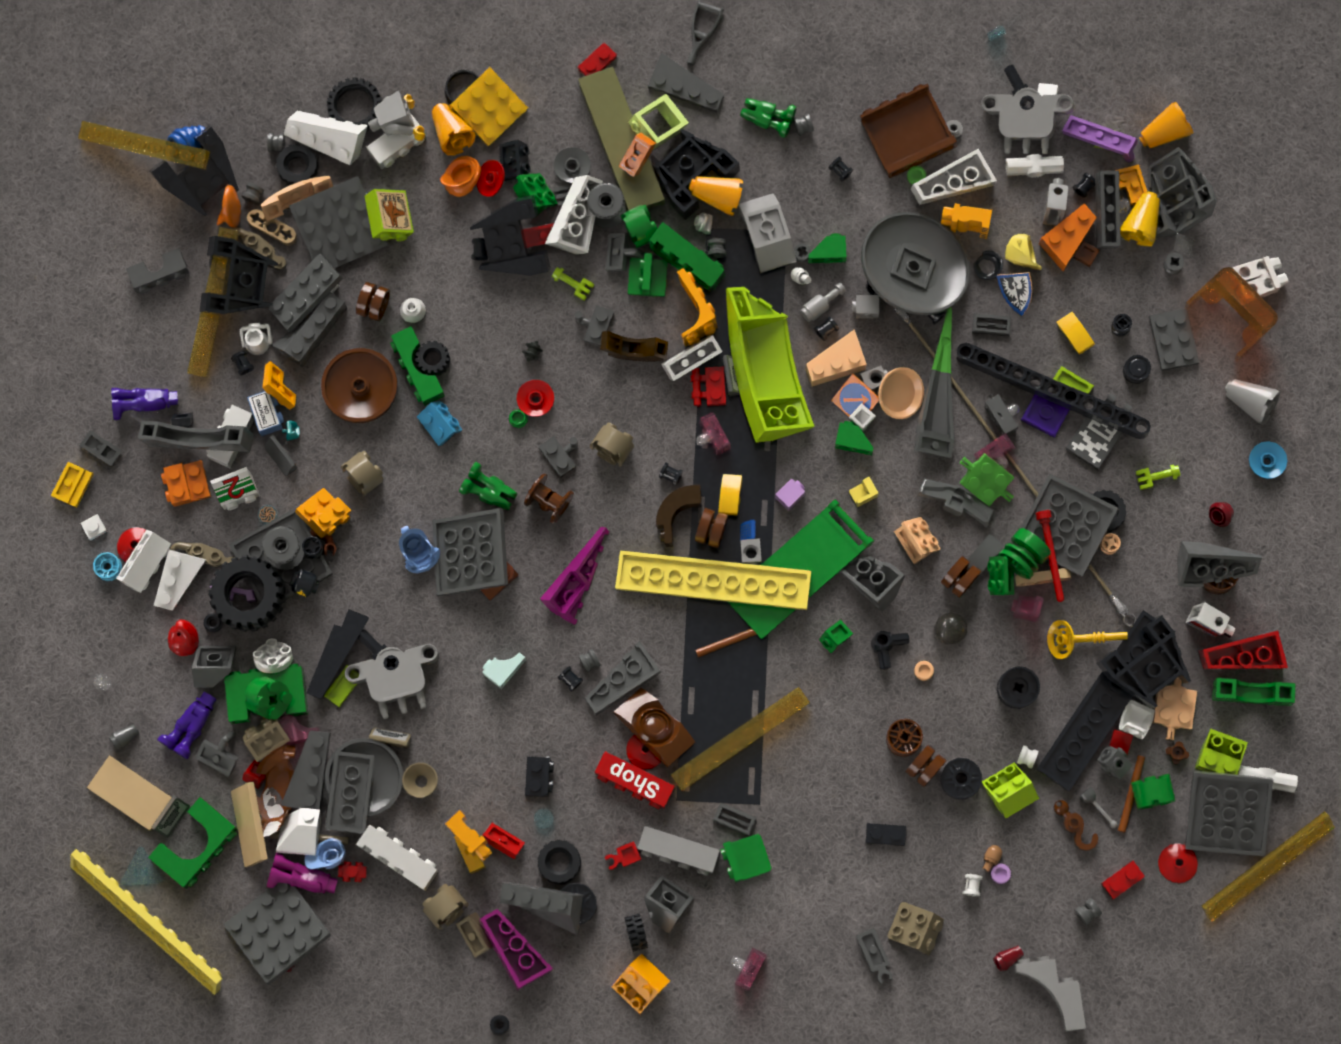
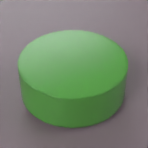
(915, 174)

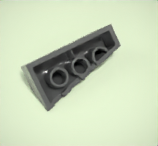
(309, 334)
(552, 905)

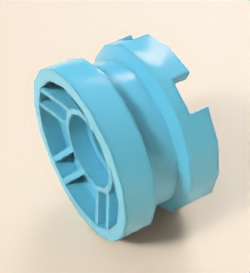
(101, 562)

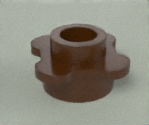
(1171, 751)

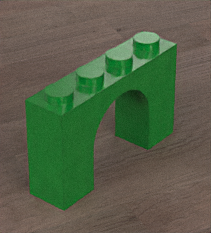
(237, 683)
(186, 870)

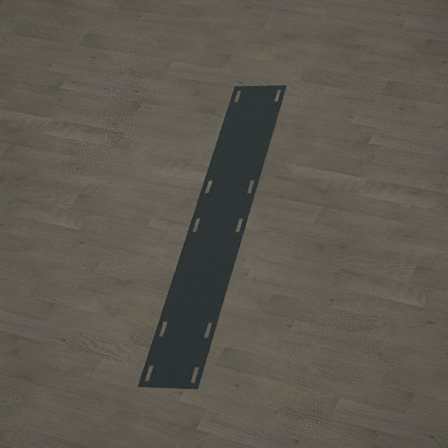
(729, 675)

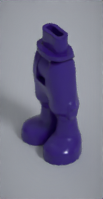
(141, 400)
(192, 722)

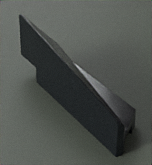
(335, 651)

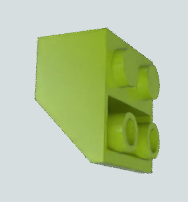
(1221, 753)
(1010, 790)

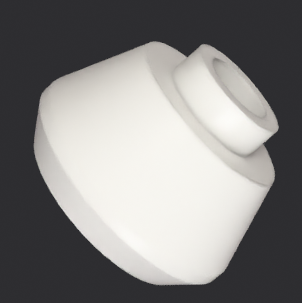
(414, 314)

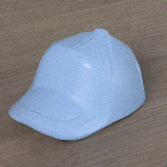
(328, 855)

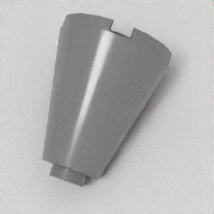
(1253, 399)

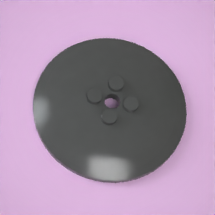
(927, 245)

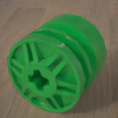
(1025, 553)

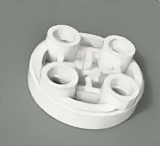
(272, 656)

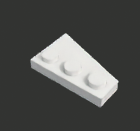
(176, 577)

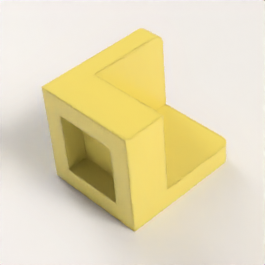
(864, 492)

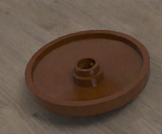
(359, 385)

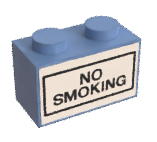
(265, 413)

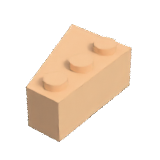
(837, 361)

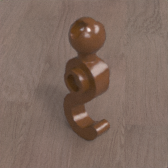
(1074, 824)

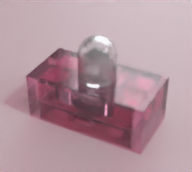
(713, 434)
(998, 450)
(749, 968)

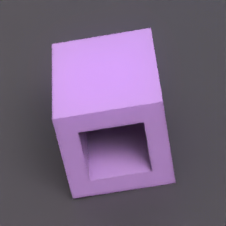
(790, 494)

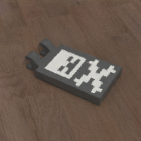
(1094, 439)

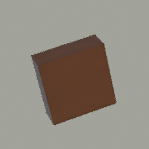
(1086, 254)

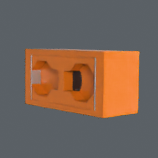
(637, 154)

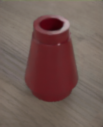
(1006, 958)

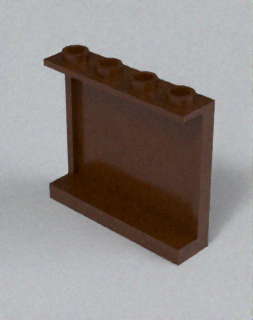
(907, 130)

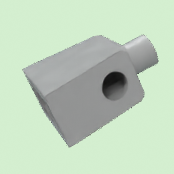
(1055, 202)

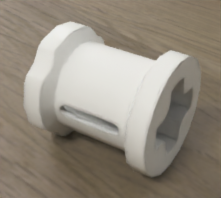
(972, 885)

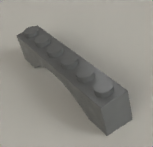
(171, 436)

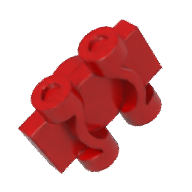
(349, 871)

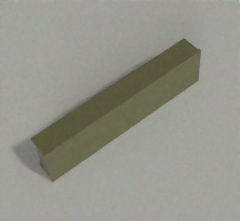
(611, 119)

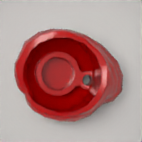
(183, 638)

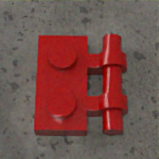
(715, 386)

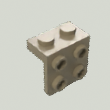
(916, 928)

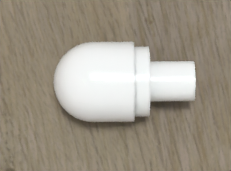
(800, 276)

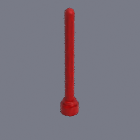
(1044, 519)

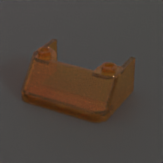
(1243, 300)

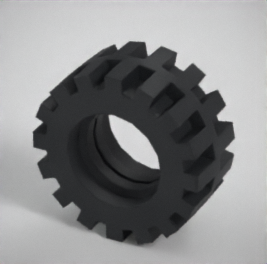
(433, 347)
(636, 932)

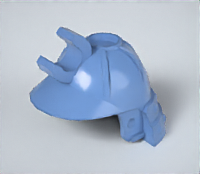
(417, 550)

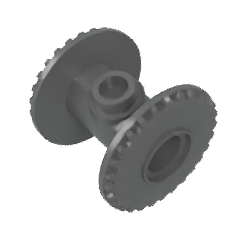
(607, 204)
(278, 538)

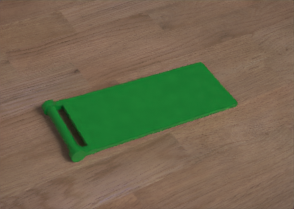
(819, 548)

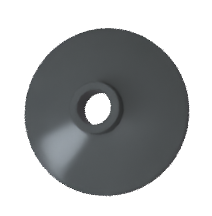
(568, 157)

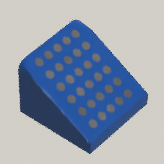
(747, 530)

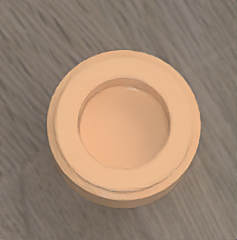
(923, 670)

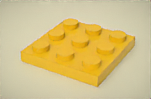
(488, 106)

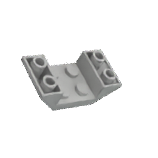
(768, 232)

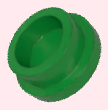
(518, 418)

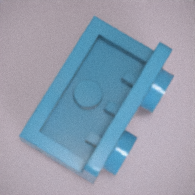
(439, 422)

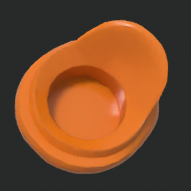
(461, 176)
(230, 208)

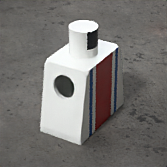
(1210, 620)

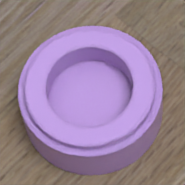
(1000, 873)

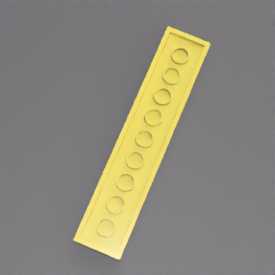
(713, 580)
(150, 925)

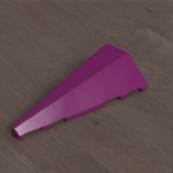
(567, 590)

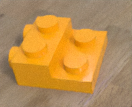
(323, 513)

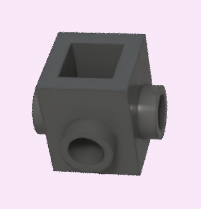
(1114, 762)

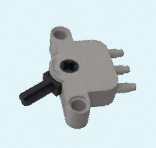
(1025, 123)
(391, 683)

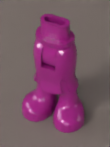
(302, 877)

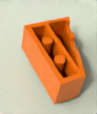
(1067, 236)

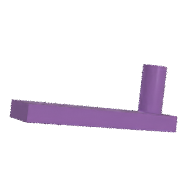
(1101, 137)

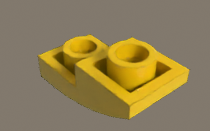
(1076, 333)
(730, 494)

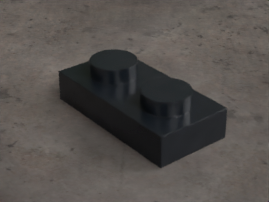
(885, 834)

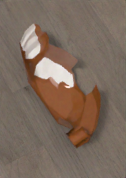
(278, 775)

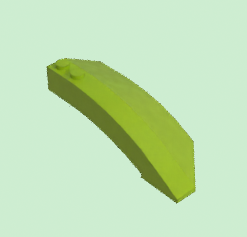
(765, 367)

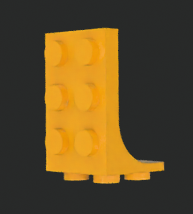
(707, 322)

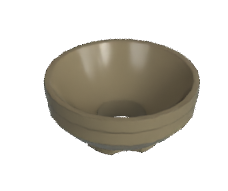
(412, 773)

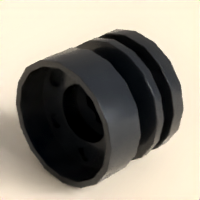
(1021, 676)

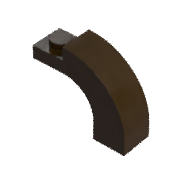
(634, 349)
(675, 502)

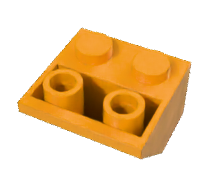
(640, 983)

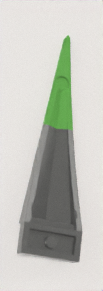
(935, 421)

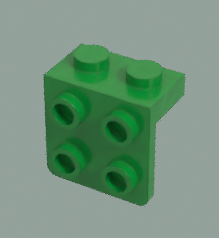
(1001, 577)
(746, 858)

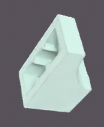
(502, 670)

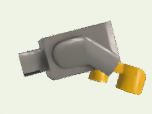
(395, 117)

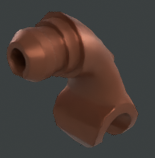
(330, 545)

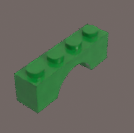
(427, 386)
(1256, 693)

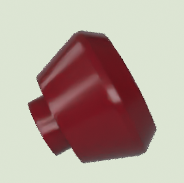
(1221, 514)

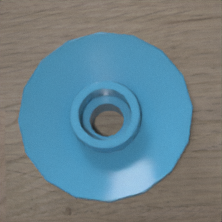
(1269, 451)

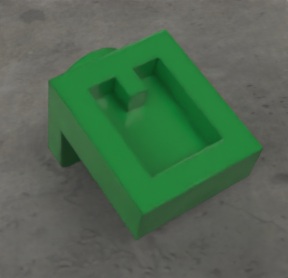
(835, 636)

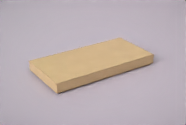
(129, 792)
(249, 824)

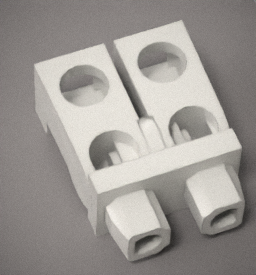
(1262, 276)

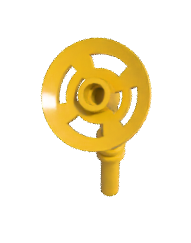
(1069, 638)

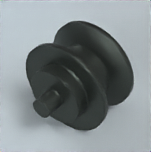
(532, 351)

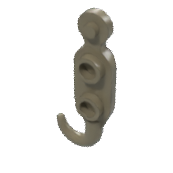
(261, 246)
(212, 555)

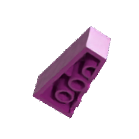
(516, 954)

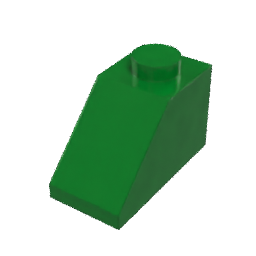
(829, 250)
(852, 439)

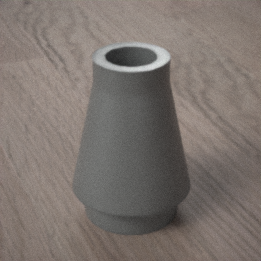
(123, 737)

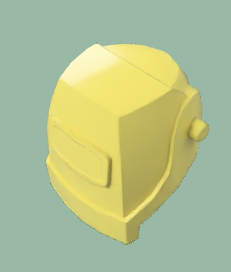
(1021, 252)

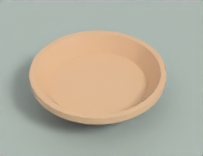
(901, 393)

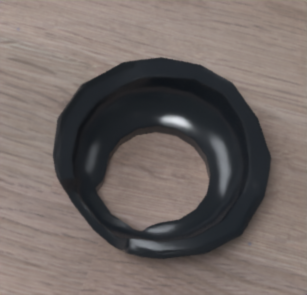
(995, 258)

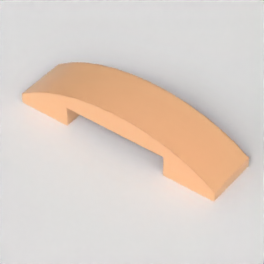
(274, 205)

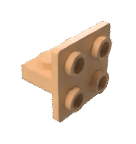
(917, 539)

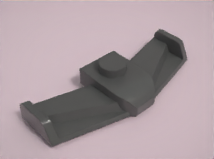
(956, 500)

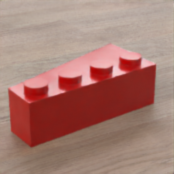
(1255, 652)

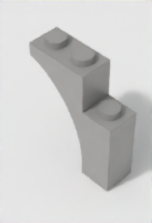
(1065, 994)

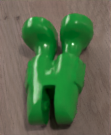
(763, 115)
(491, 492)

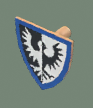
(1016, 290)

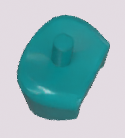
(292, 430)

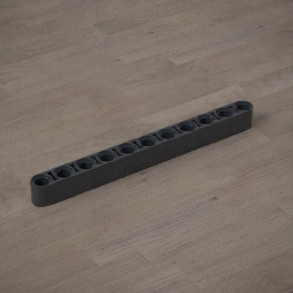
(1058, 398)

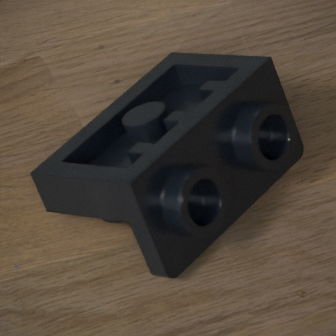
(514, 159)
(538, 776)

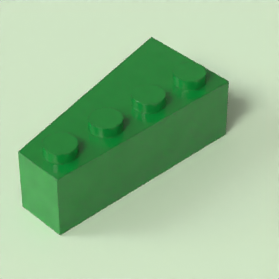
(683, 254)

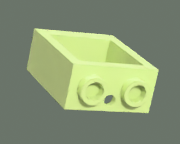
(670, 114)

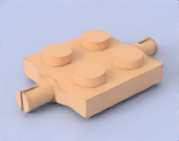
(1175, 708)

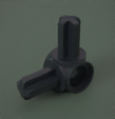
(890, 641)

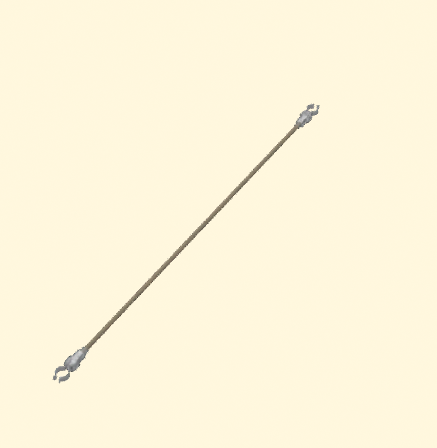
(1120, 607)

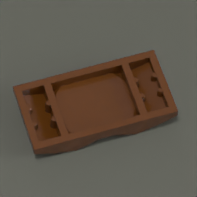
(654, 726)

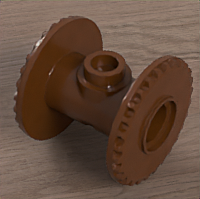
(548, 499)

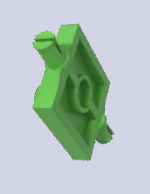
(986, 479)

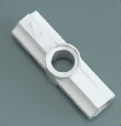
(1034, 165)
(1281, 781)

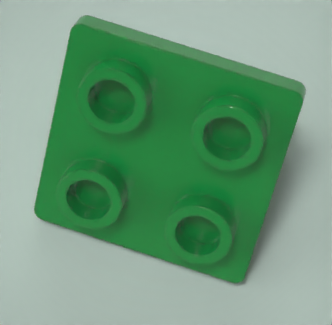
(535, 185)
(647, 276)

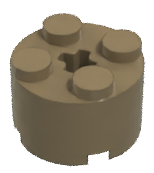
(612, 444)
(362, 473)
(444, 906)

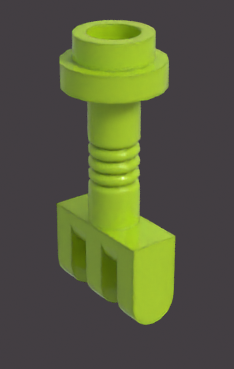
(580, 287)
(1173, 471)

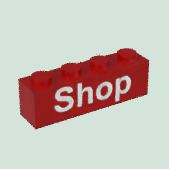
(635, 780)

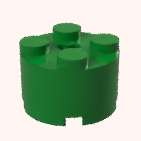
(639, 225)
(267, 697)
(1153, 791)

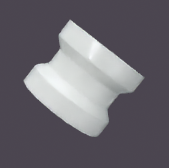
(1027, 757)

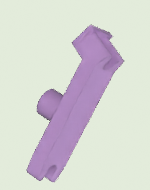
(248, 593)

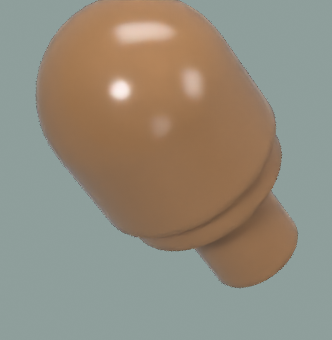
(992, 857)

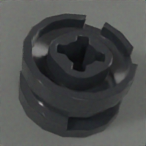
(1137, 369)

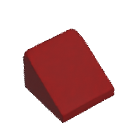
(1121, 740)
(251, 776)

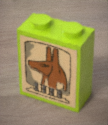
(389, 214)

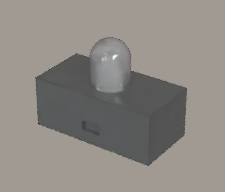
(1002, 415)

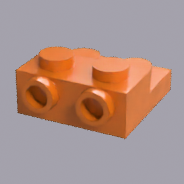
(185, 483)

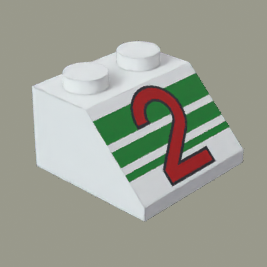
(235, 489)

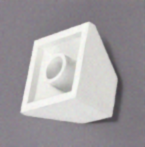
(300, 832)

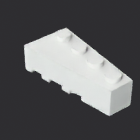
(328, 136)
(957, 178)
(575, 221)
(397, 857)

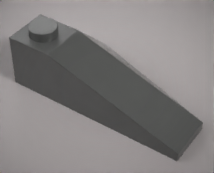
(1207, 563)
(874, 579)

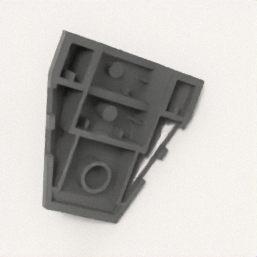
(1183, 193)

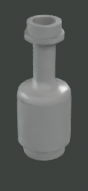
(819, 304)

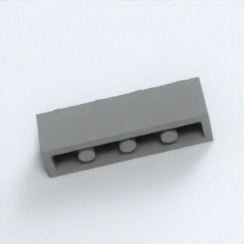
(678, 850)

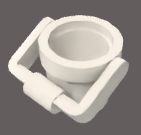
(256, 340)

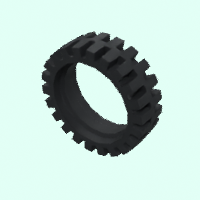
(346, 86)

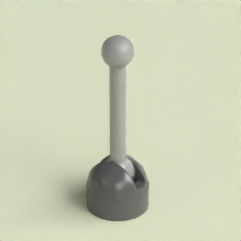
(1089, 796)

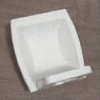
(1136, 719)

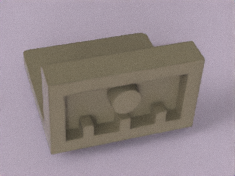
(264, 738)

